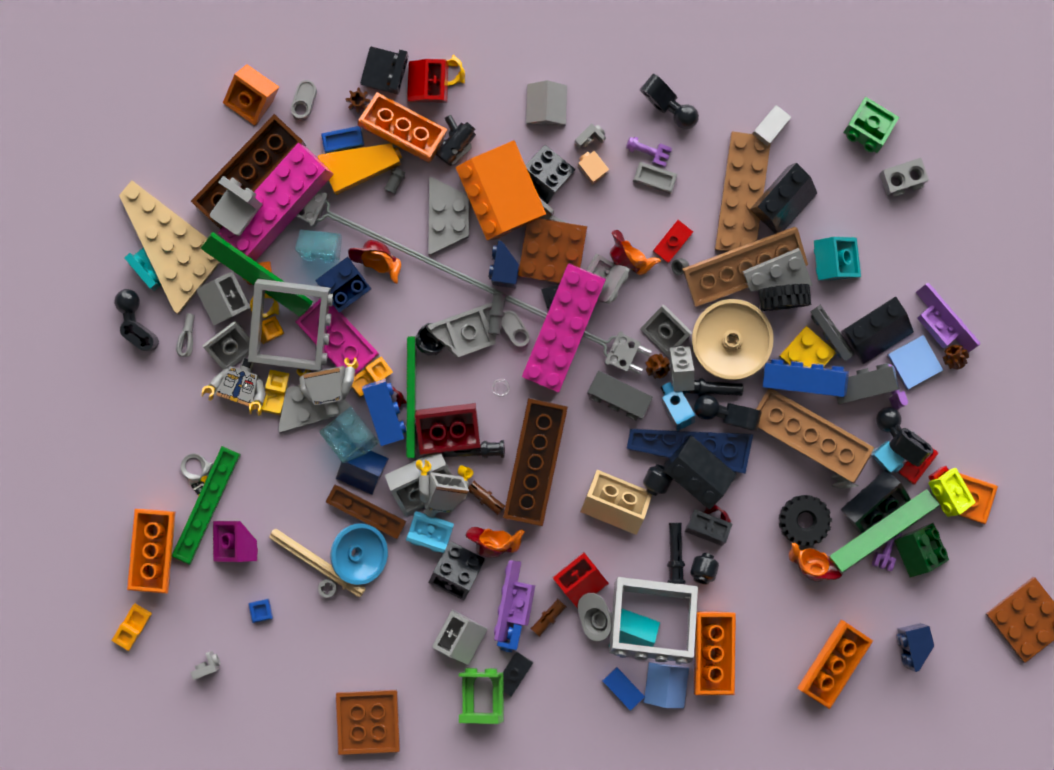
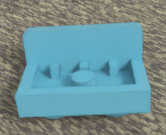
(429, 532)

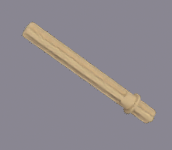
(314, 561)

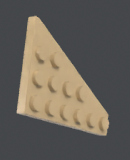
(170, 245)

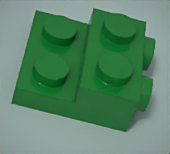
(871, 125)

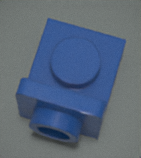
(514, 635)

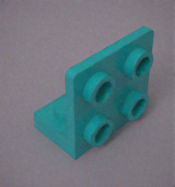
(144, 268)

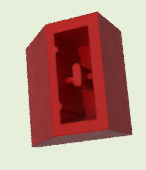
(428, 81)
(580, 578)

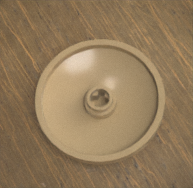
(732, 339)

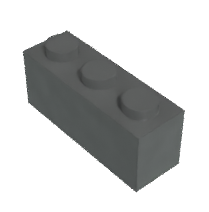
(870, 383)
(619, 396)

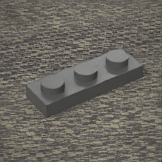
(832, 333)

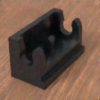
(708, 527)

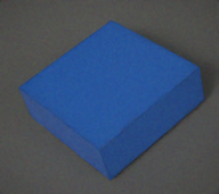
(260, 610)

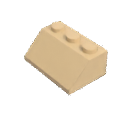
(616, 502)

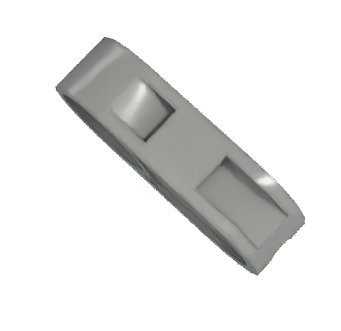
(304, 95)
(512, 325)

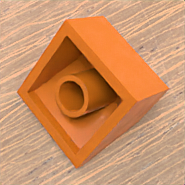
(250, 94)

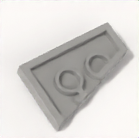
(781, 270)

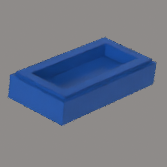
(342, 139)
(623, 688)

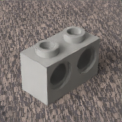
(902, 173)
(681, 368)

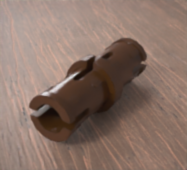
(485, 497)
(548, 617)

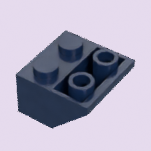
(505, 267)
(345, 284)
(916, 645)

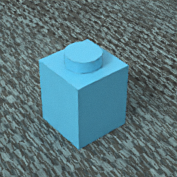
(888, 458)

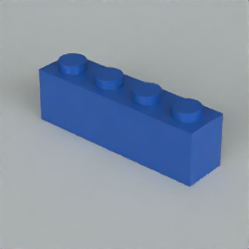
(805, 378)

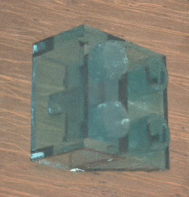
(319, 245)
(349, 436)

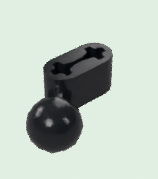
(664, 99)
(127, 302)
(707, 408)
(904, 441)

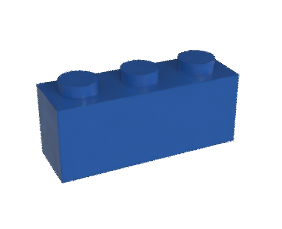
(384, 412)

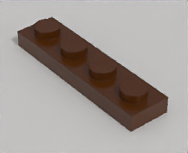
(366, 511)

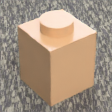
(592, 167)

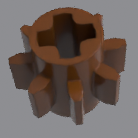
(354, 96)
(955, 357)
(657, 366)

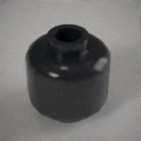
(657, 480)
(704, 569)

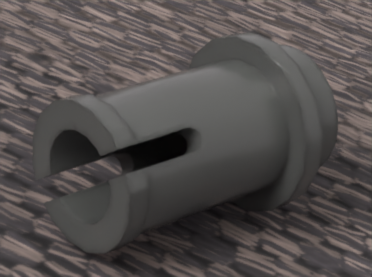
(394, 180)

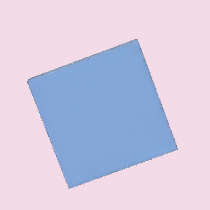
(915, 362)

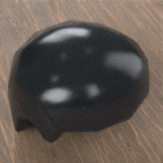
(427, 342)

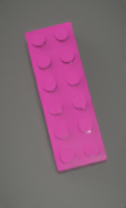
(282, 198)
(563, 327)

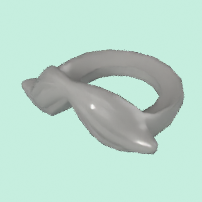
(205, 466)

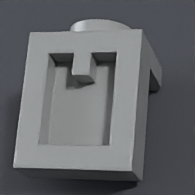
(586, 138)
(204, 669)

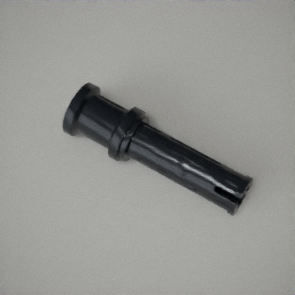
(703, 387)
(487, 449)
(676, 564)

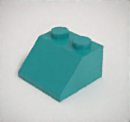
(837, 258)

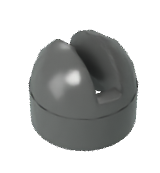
(678, 265)

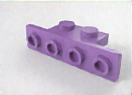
(943, 322)
(515, 602)

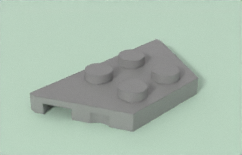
(446, 215)
(465, 331)
(299, 411)

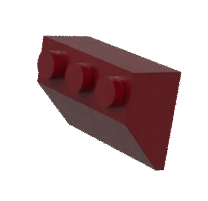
(447, 428)

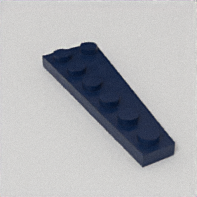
(729, 447)

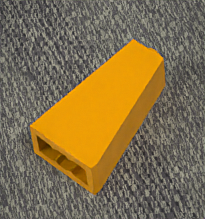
(359, 165)

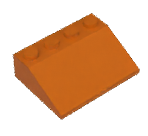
(500, 190)

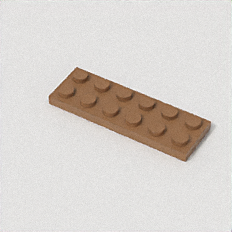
(741, 190)
(724, 273)
(813, 435)

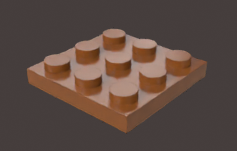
(550, 248)
(1025, 619)
(367, 722)

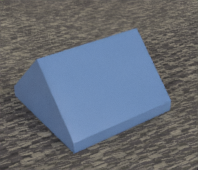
(666, 685)

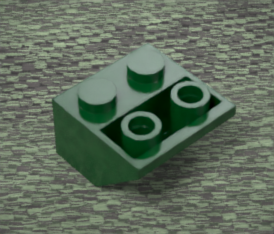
(921, 550)

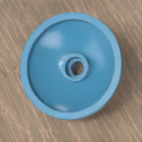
(369, 556)

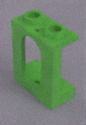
(468, 681)

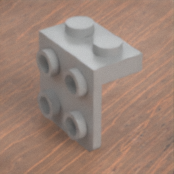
(235, 207)
(614, 274)

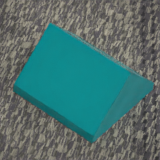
(637, 629)

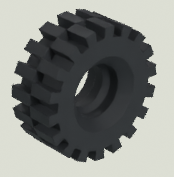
(784, 297)
(790, 515)

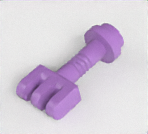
(633, 144)
(898, 398)
(885, 556)

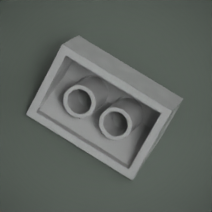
(405, 482)

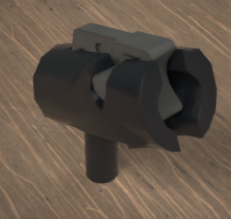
(457, 143)

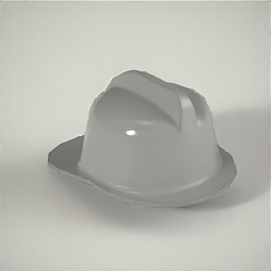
(595, 617)

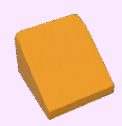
(270, 330)

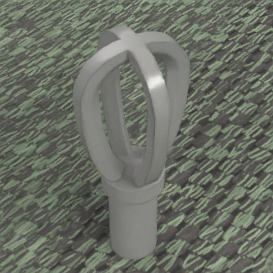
(186, 330)

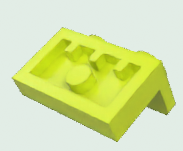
(952, 493)

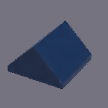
(363, 471)

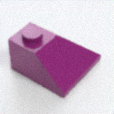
(233, 542)

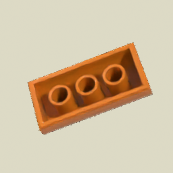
(402, 127)
(151, 550)
(714, 653)
(835, 664)

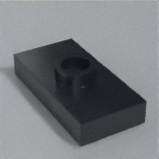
(515, 672)

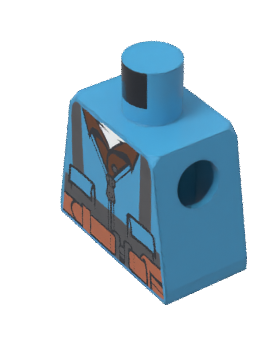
(680, 414)

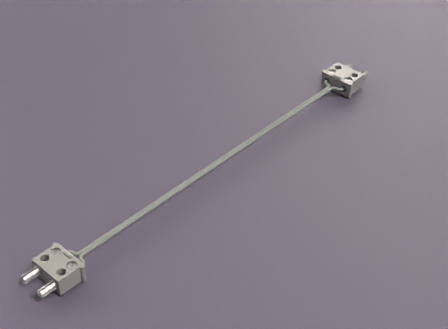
(619, 350)

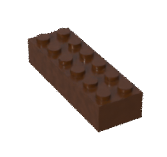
(251, 163)
(535, 462)

